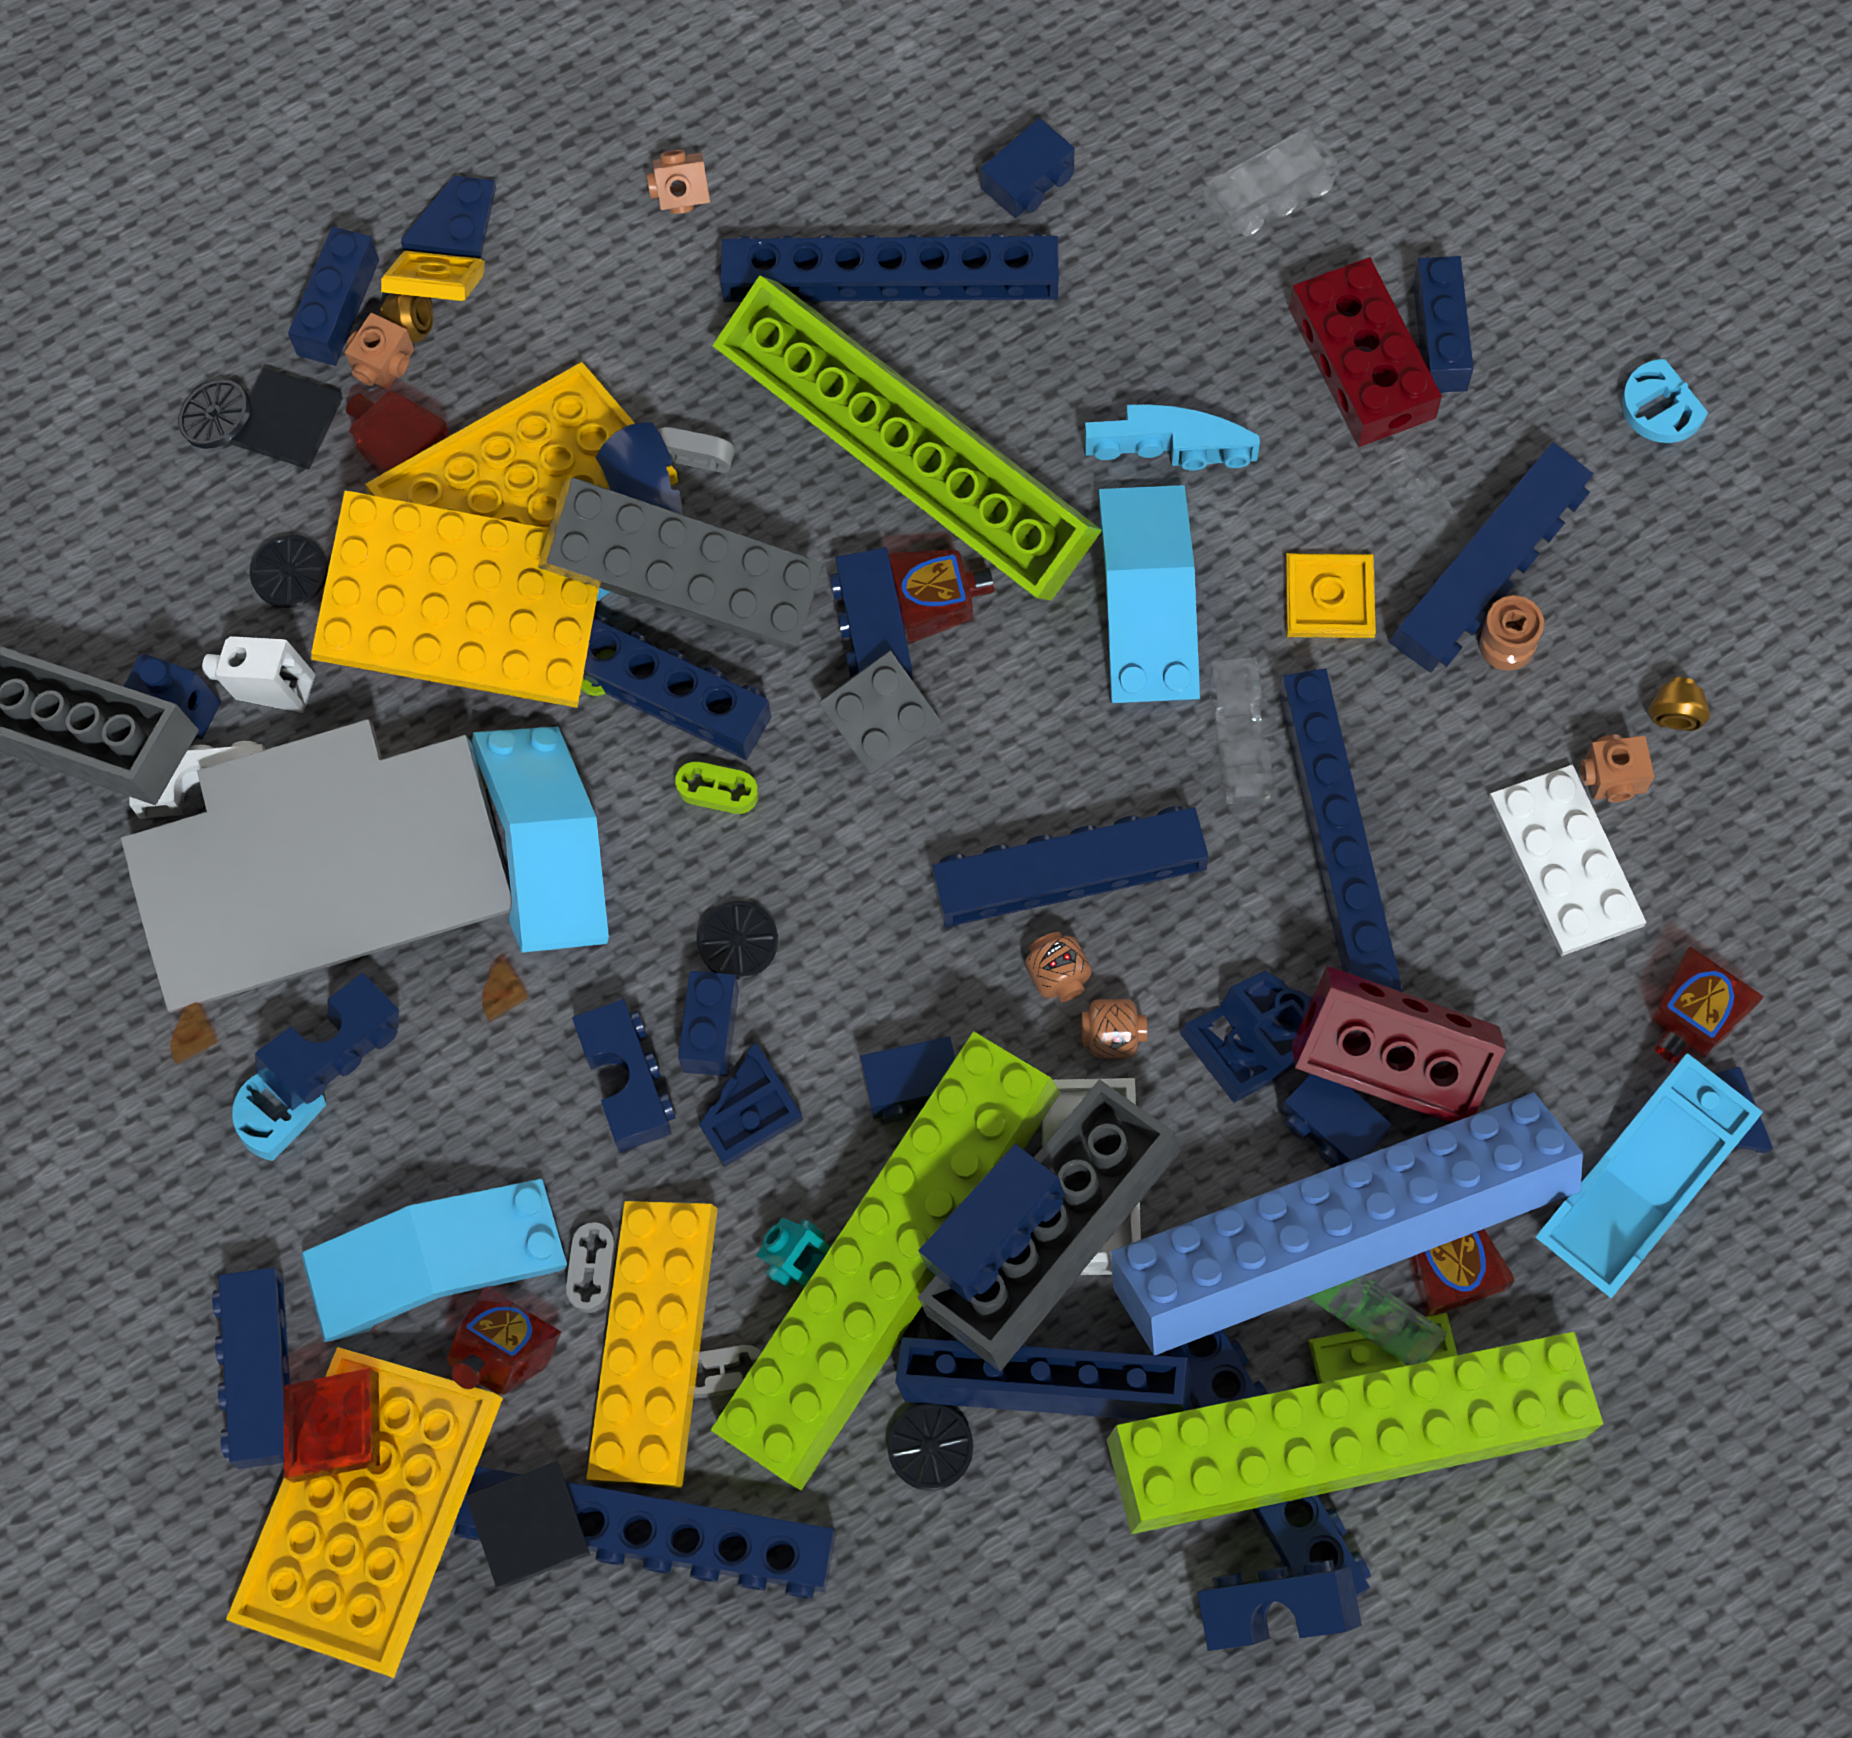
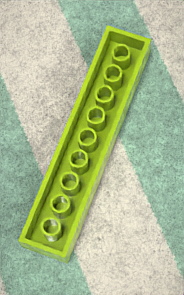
(907, 439)
(873, 1272)
(1352, 1432)

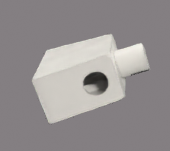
(253, 668)

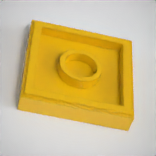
(433, 275)
(1330, 595)

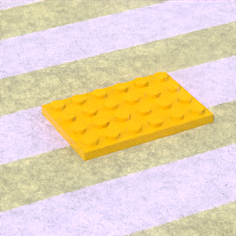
(517, 455)
(452, 602)
(358, 1548)

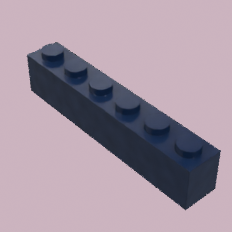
(1491, 557)
(1069, 866)
(1045, 1380)

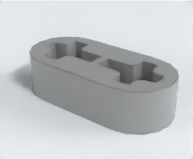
(698, 449)
(579, 1267)
(723, 1359)

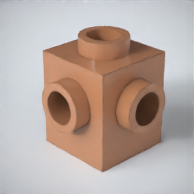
(678, 166)
(379, 352)
(1617, 768)

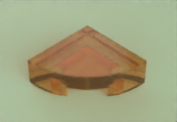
(501, 991)
(191, 1034)

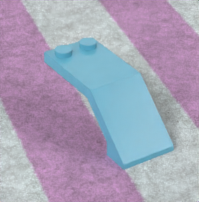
(1150, 594)
(547, 838)
(1649, 1175)
(431, 1254)

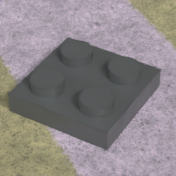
(880, 712)

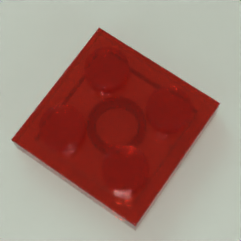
(331, 1425)

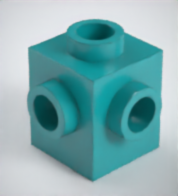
(793, 1252)

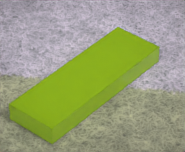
(1355, 1355)

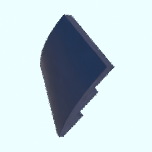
(1266, 1021)

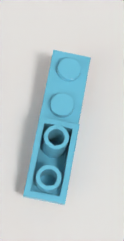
(1188, 434)

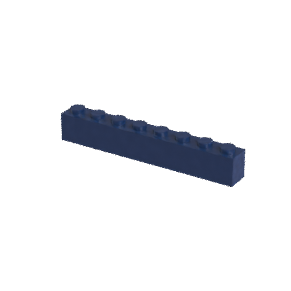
(1337, 828)

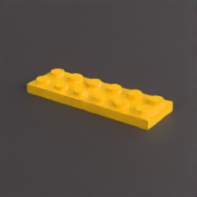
(652, 1344)

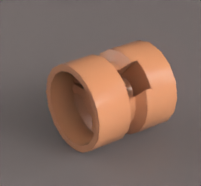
(1511, 632)

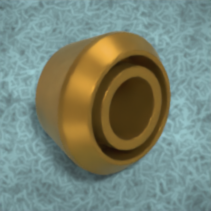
(409, 312)
(1680, 705)

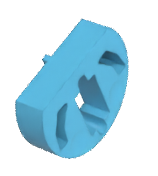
(1658, 380)
(280, 1133)

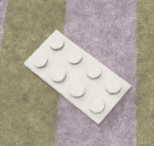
(1567, 860)

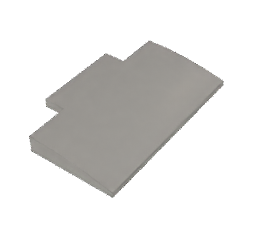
(315, 862)

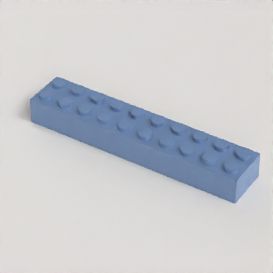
(1345, 1222)

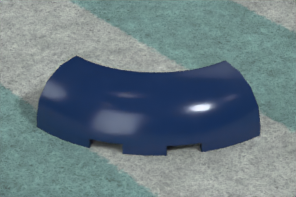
(636, 466)

